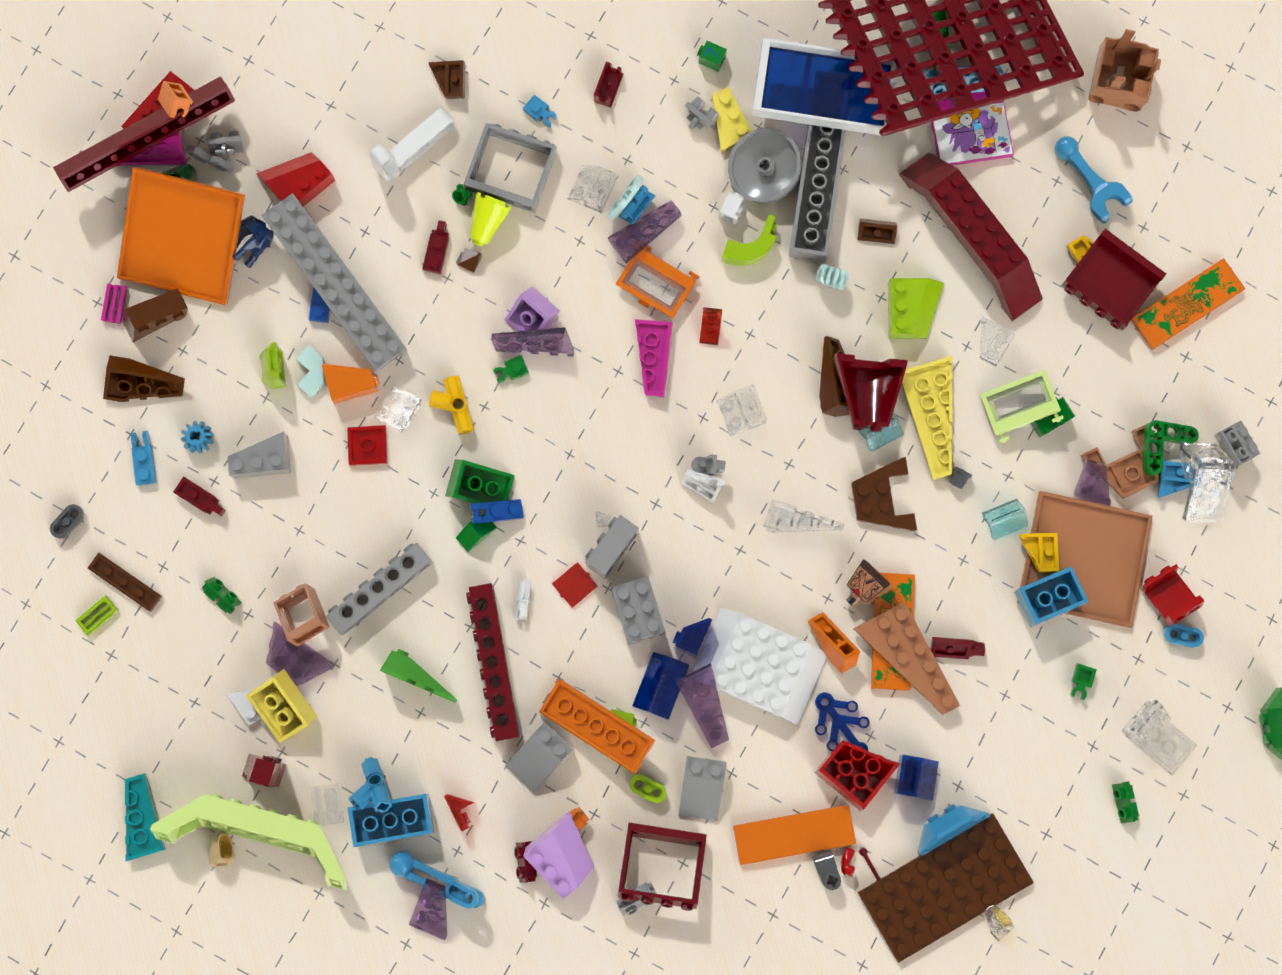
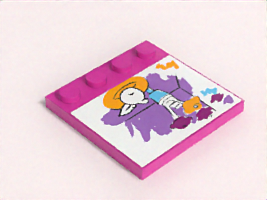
(974, 134)

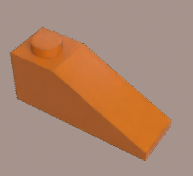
(836, 645)

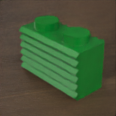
(1046, 425)

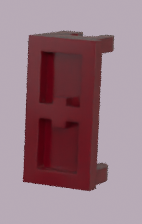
(608, 85)

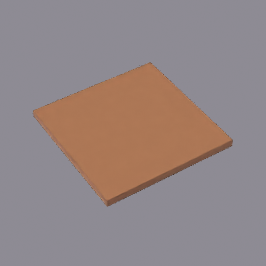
(1102, 547)

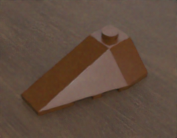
(132, 380)
(830, 392)

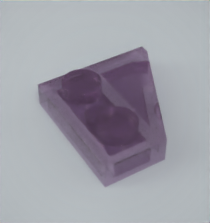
(1093, 483)

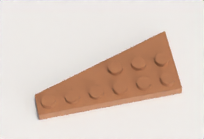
(905, 649)

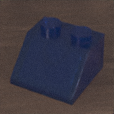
(691, 637)

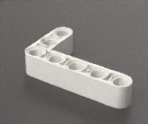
(412, 146)

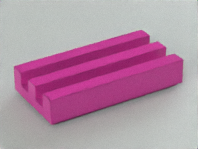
(116, 288)

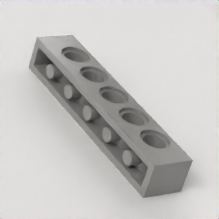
(360, 612)

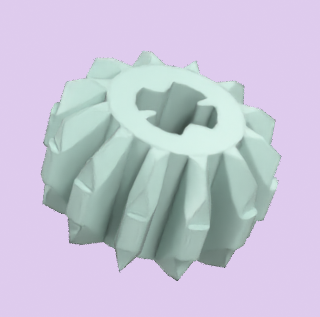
(832, 276)

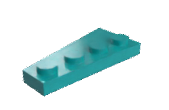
(139, 818)

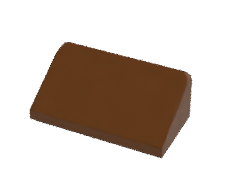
(877, 231)

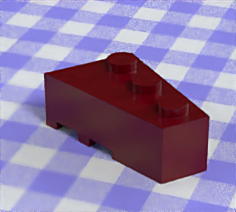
(264, 770)

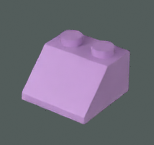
(531, 312)

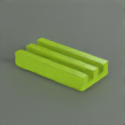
(109, 605)

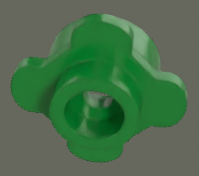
(461, 195)

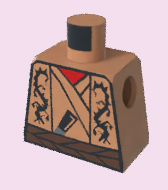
(867, 585)

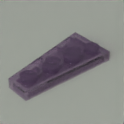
(534, 341)
(703, 700)

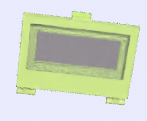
(1020, 403)

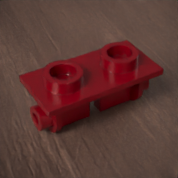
(525, 871)

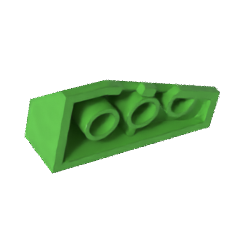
(406, 669)

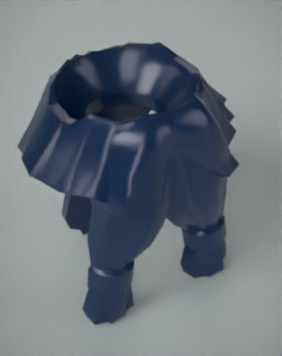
(260, 240)

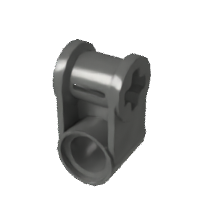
(827, 866)

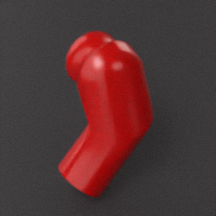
(846, 859)

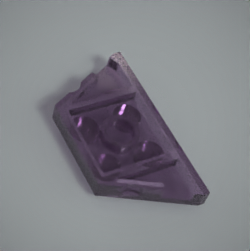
(299, 662)

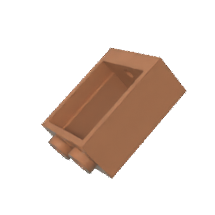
(309, 629)

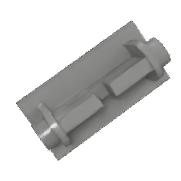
(629, 908)

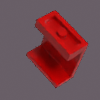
(1171, 595)

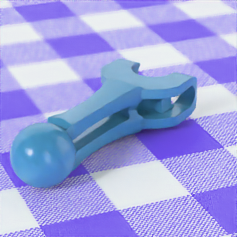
(1068, 149)
(403, 864)

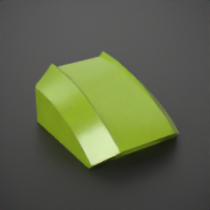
(273, 366)

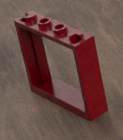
(665, 835)

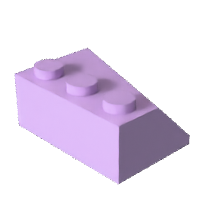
(560, 856)

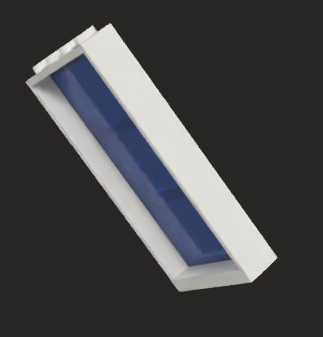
(813, 87)

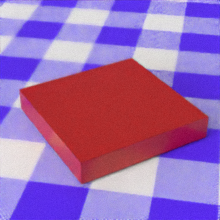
(367, 445)

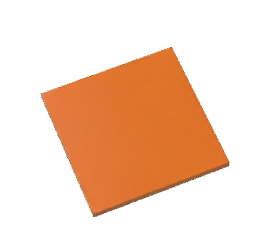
(180, 235)

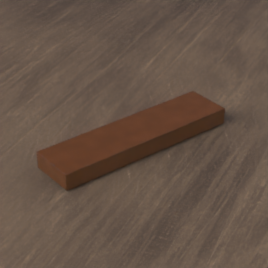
(124, 582)

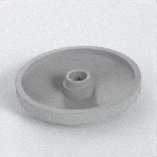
(765, 165)

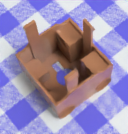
(1140, 65)

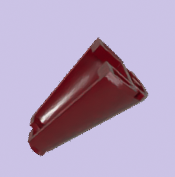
(870, 389)

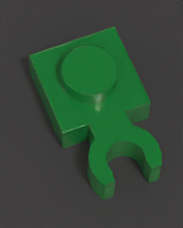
(514, 368)
(1083, 678)

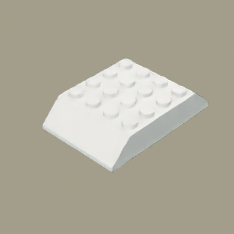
(761, 664)

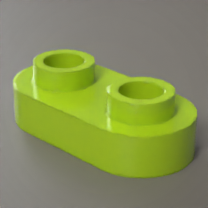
(647, 789)

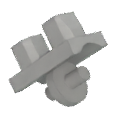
(695, 107)
(225, 145)
(708, 465)

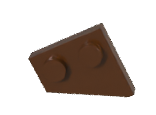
(450, 77)

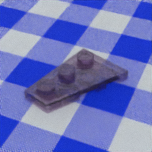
(431, 910)

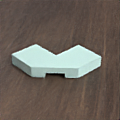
(628, 194)
(314, 379)

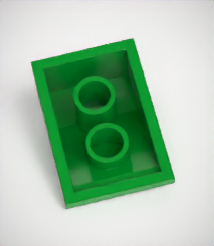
(478, 483)

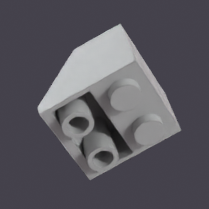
(1237, 443)

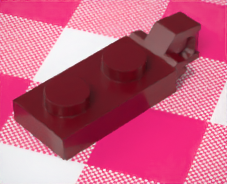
(436, 249)
(198, 497)
(956, 648)

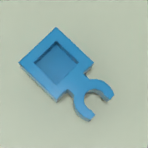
(538, 109)

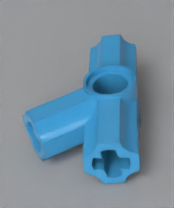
(374, 788)

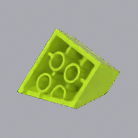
(912, 306)

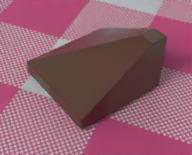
(469, 260)

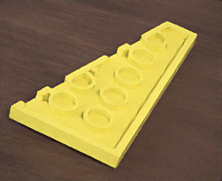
(930, 404)

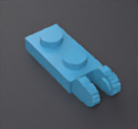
(143, 460)

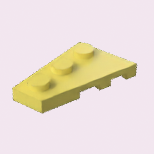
(731, 120)

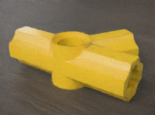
(446, 402)

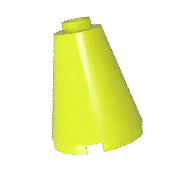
(487, 218)

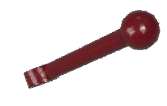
(863, 852)

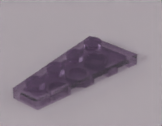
(636, 237)

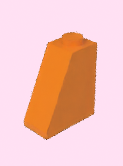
(349, 382)

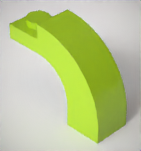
(746, 254)

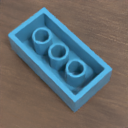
(405, 819)

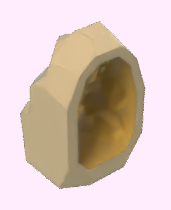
(221, 850)

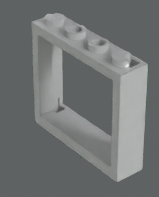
(514, 137)

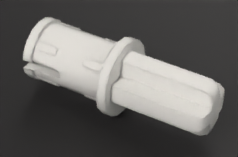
(523, 600)

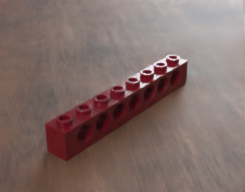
(486, 593)

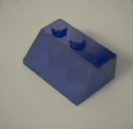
(659, 687)

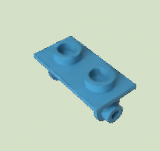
(637, 205)

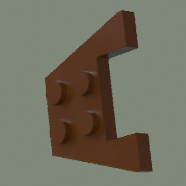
(874, 498)

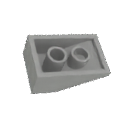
(539, 757)
(702, 788)

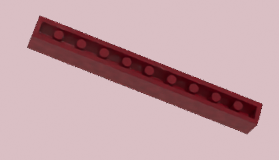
(141, 136)

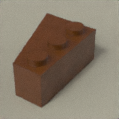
(154, 314)

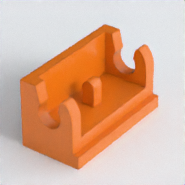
(174, 97)

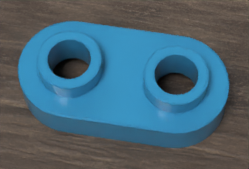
(1182, 635)

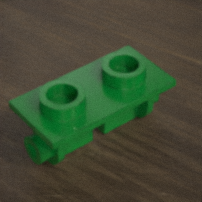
(215, 588)
(1127, 811)

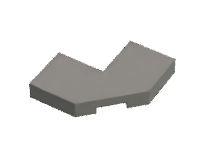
(218, 162)

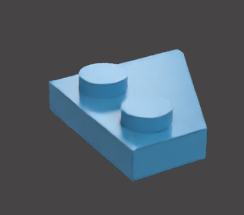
(1171, 479)

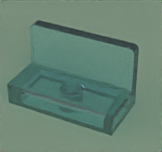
(888, 434)
(1006, 518)

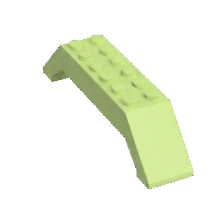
(256, 825)

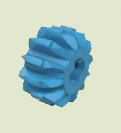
(204, 434)

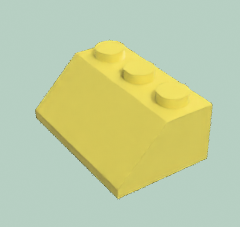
(281, 706)

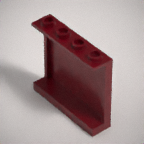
(1113, 280)

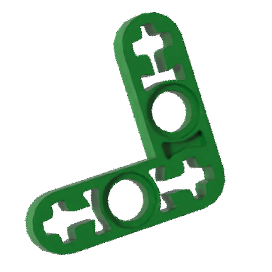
(1162, 435)

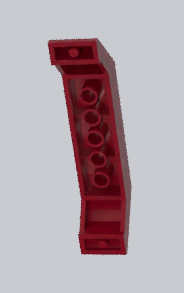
(976, 231)

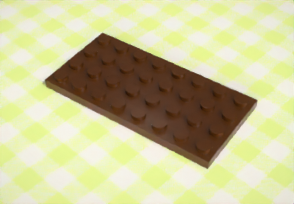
(945, 888)

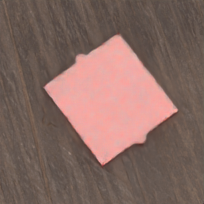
(574, 585)

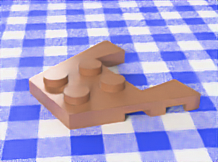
(1126, 474)

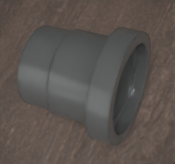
(960, 477)

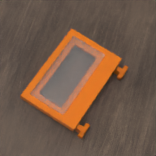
(656, 282)

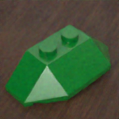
(1272, 722)

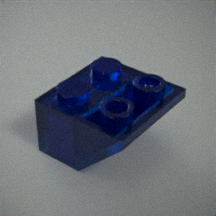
(916, 777)

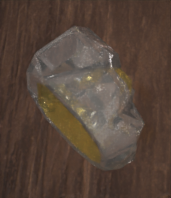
(998, 922)

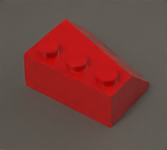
(301, 176)
(855, 773)

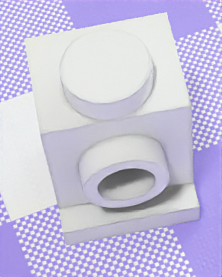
(732, 207)

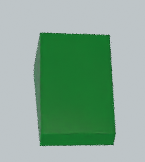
(474, 534)

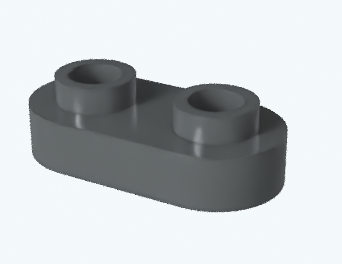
(65, 519)

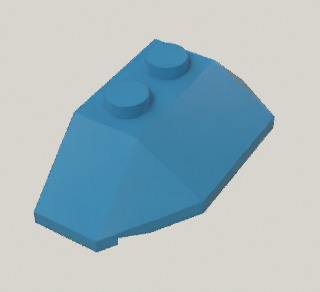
(948, 825)

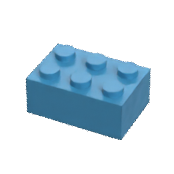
(1051, 596)

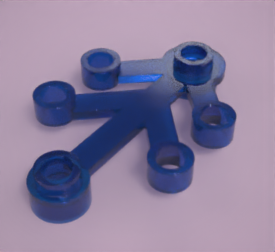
(838, 721)

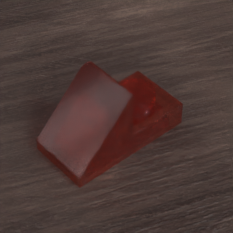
(710, 326)
(456, 805)

